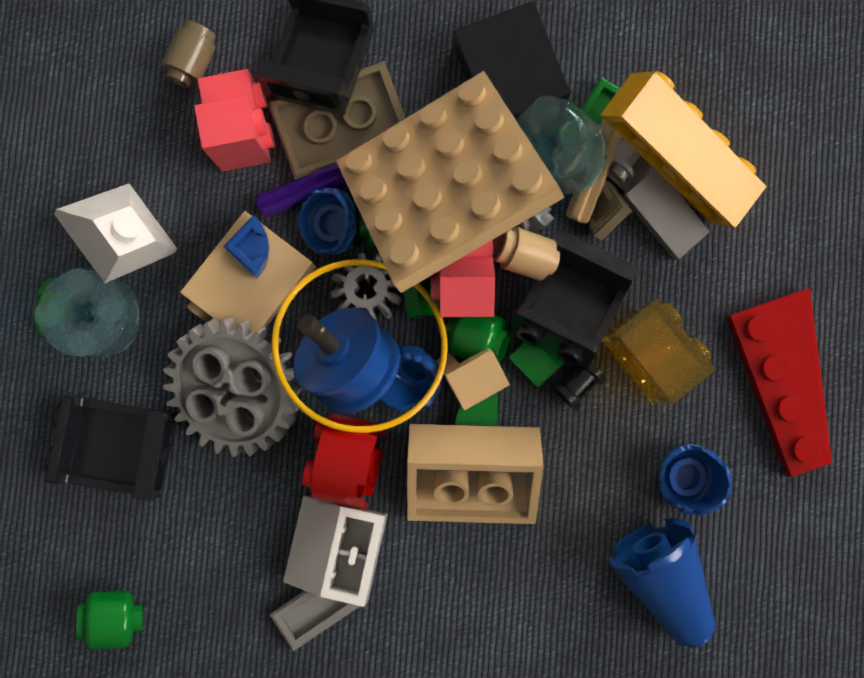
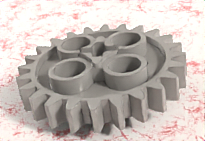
(230, 387)

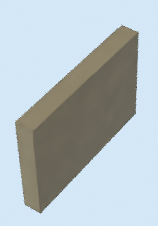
(320, 137)

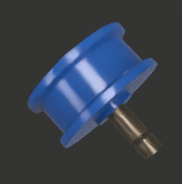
(346, 360)

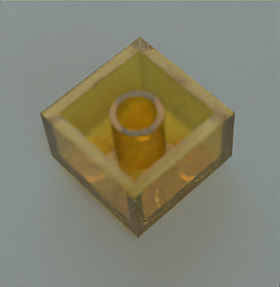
(659, 353)

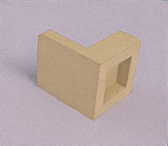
(475, 377)

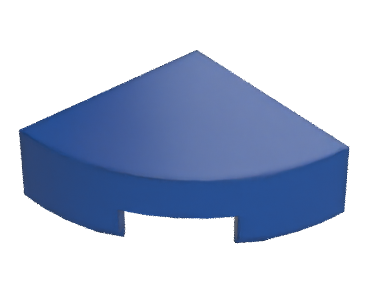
(250, 246)

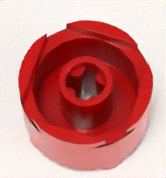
(344, 463)

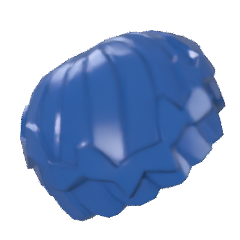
(328, 221)
(413, 379)
(694, 480)

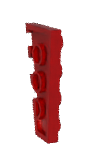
(785, 375)

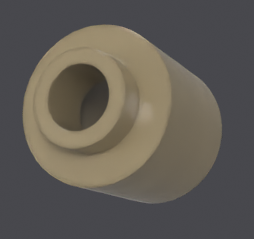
(188, 54)

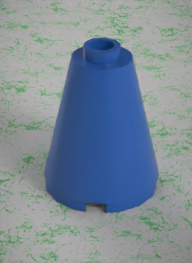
(668, 579)

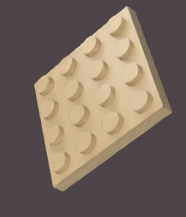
(446, 181)

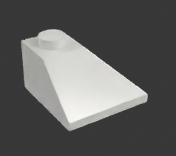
(115, 232)

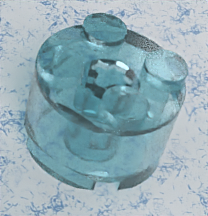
(566, 142)
(65, 315)

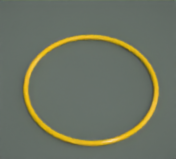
(348, 428)

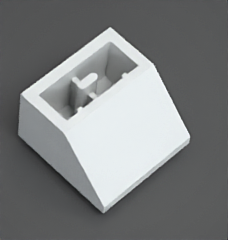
(335, 551)

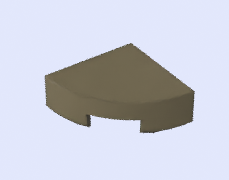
(608, 212)

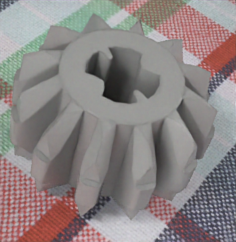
(352, 290)

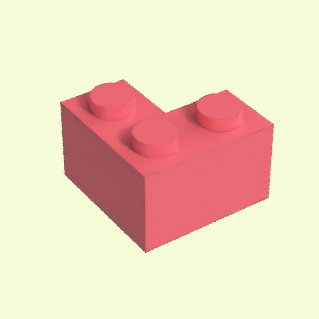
(232, 120)
(467, 285)

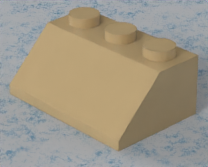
(474, 473)

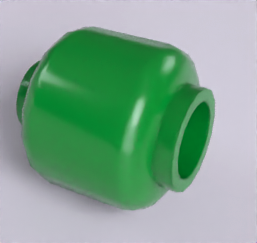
(474, 334)
(108, 620)

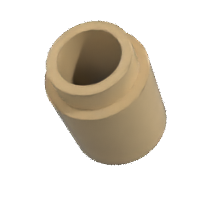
(526, 253)

